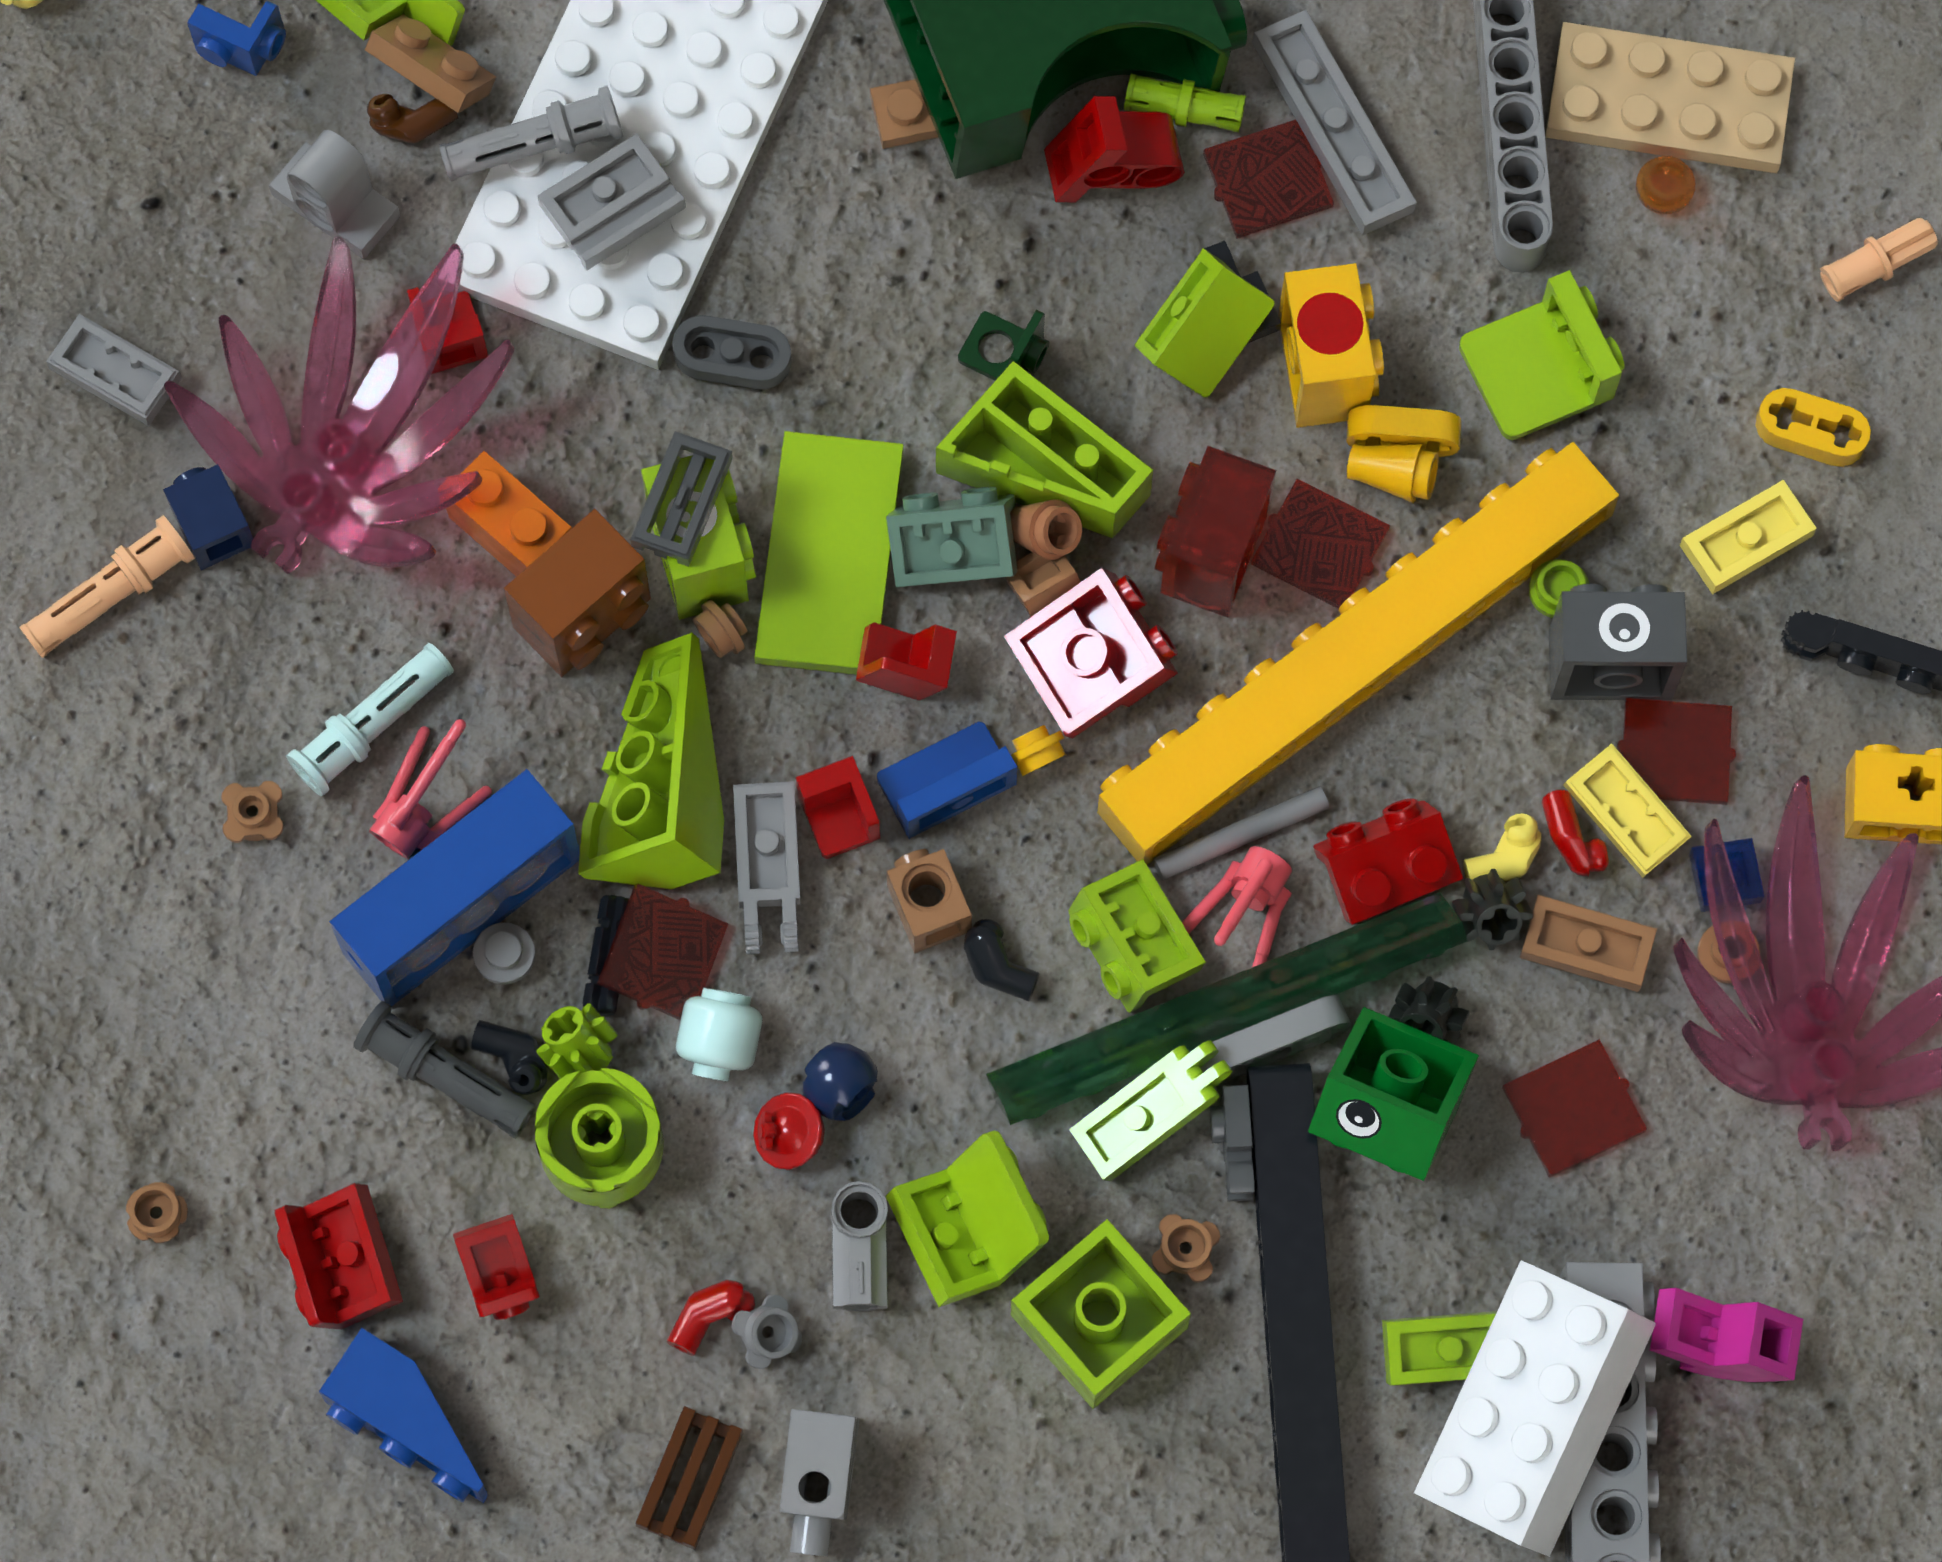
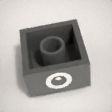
(1617, 643)

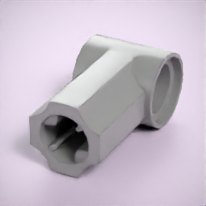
(859, 1254)

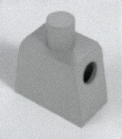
(821, 1445)

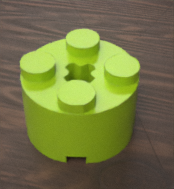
(598, 1101)

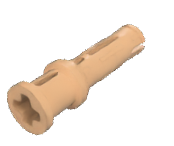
(128, 572)

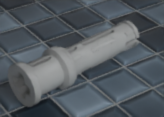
(559, 128)

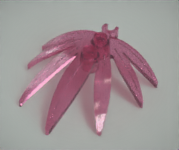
(336, 470)
(1807, 1030)

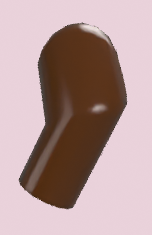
(407, 124)

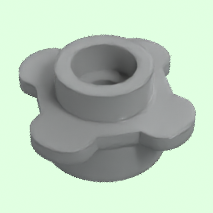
(784, 1336)

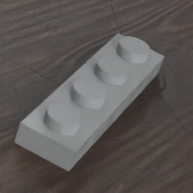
(1334, 122)

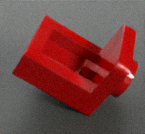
(497, 1268)

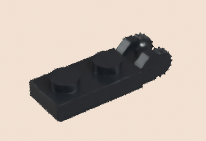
(1864, 650)

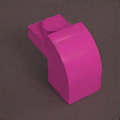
(1726, 1340)

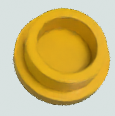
(1037, 749)

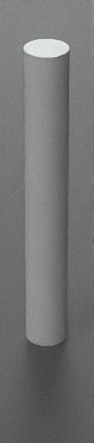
(1241, 833)

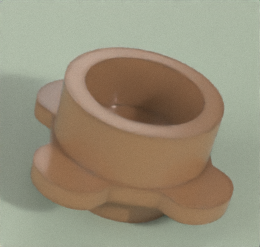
(262, 826)
(1179, 1231)

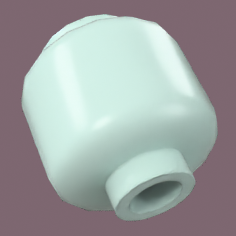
(718, 1033)

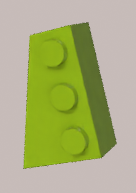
(1043, 451)

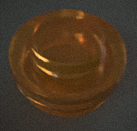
(1665, 185)

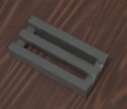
(664, 544)

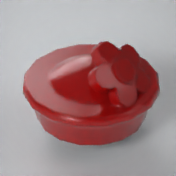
(788, 1131)

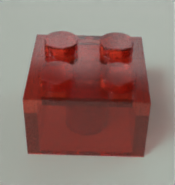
(1215, 530)

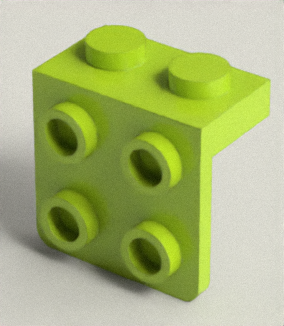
(1544, 360)
(970, 1221)

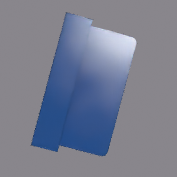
(947, 778)

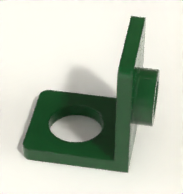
(1027, 343)

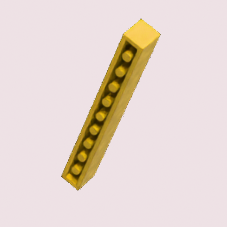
(1355, 653)

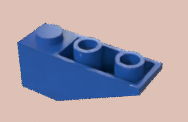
(389, 1397)

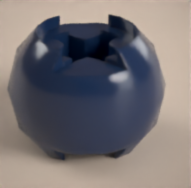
(840, 1081)

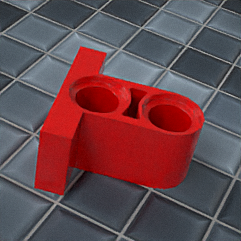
(1113, 151)

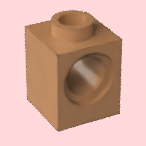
(931, 924)

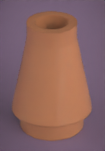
(1047, 528)

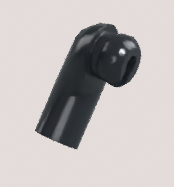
(991, 964)

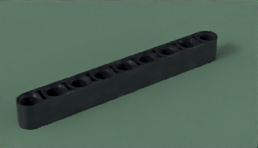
(1297, 1315)

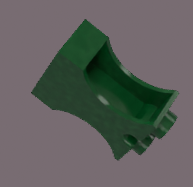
(1003, 62)

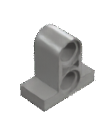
(335, 193)

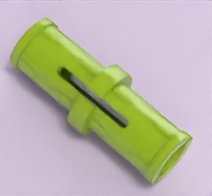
(1185, 102)

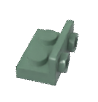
(952, 538)

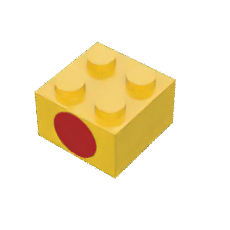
(1328, 343)

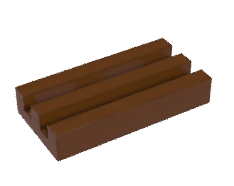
(709, 1428)

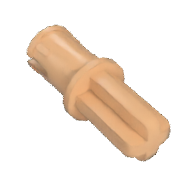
(1878, 258)

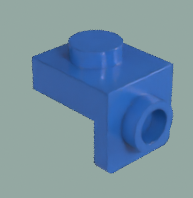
(228, 41)

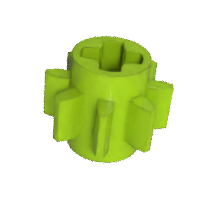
(576, 1040)

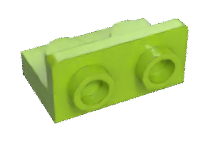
(1133, 935)

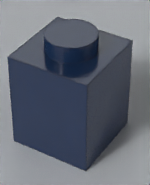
(208, 515)

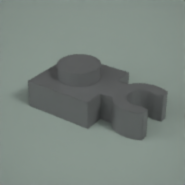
(1232, 1127)

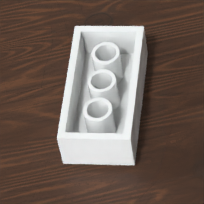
(1535, 1408)

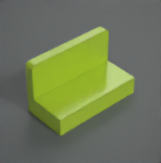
(1204, 324)

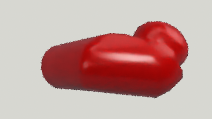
(1567, 835)
(706, 1307)

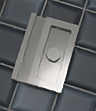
(611, 201)

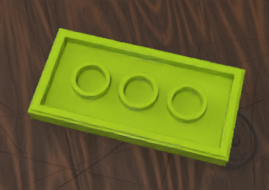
(827, 551)

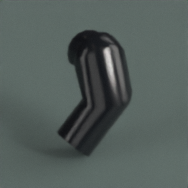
(518, 1052)

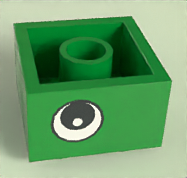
(1393, 1093)

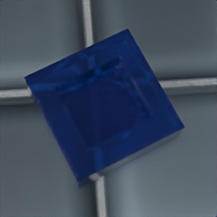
(1744, 868)

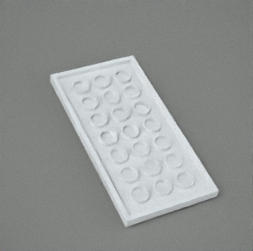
(701, 96)

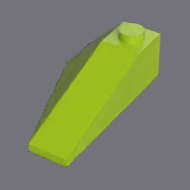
(662, 794)

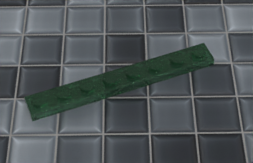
(1225, 1007)

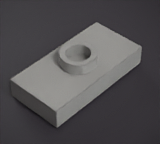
(113, 369)

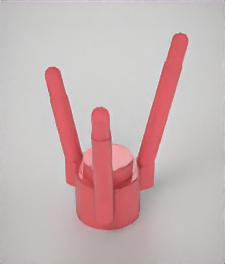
(400, 818)
(1256, 884)

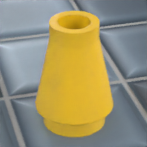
(1396, 469)

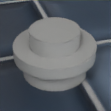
(504, 953)

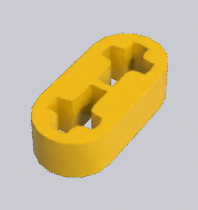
(1402, 425)
(1812, 427)

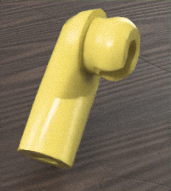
(1513, 853)

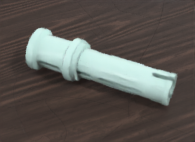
(351, 744)

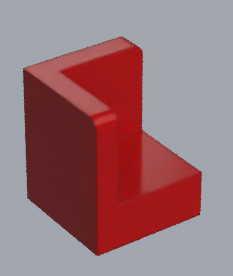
(464, 337)
(906, 662)
(838, 807)

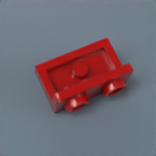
(1388, 859)
(338, 1258)

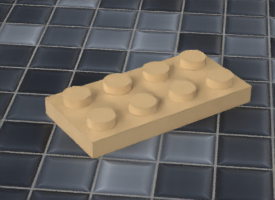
(1670, 97)

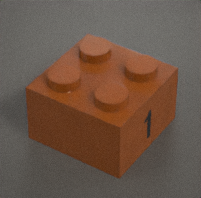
(579, 594)

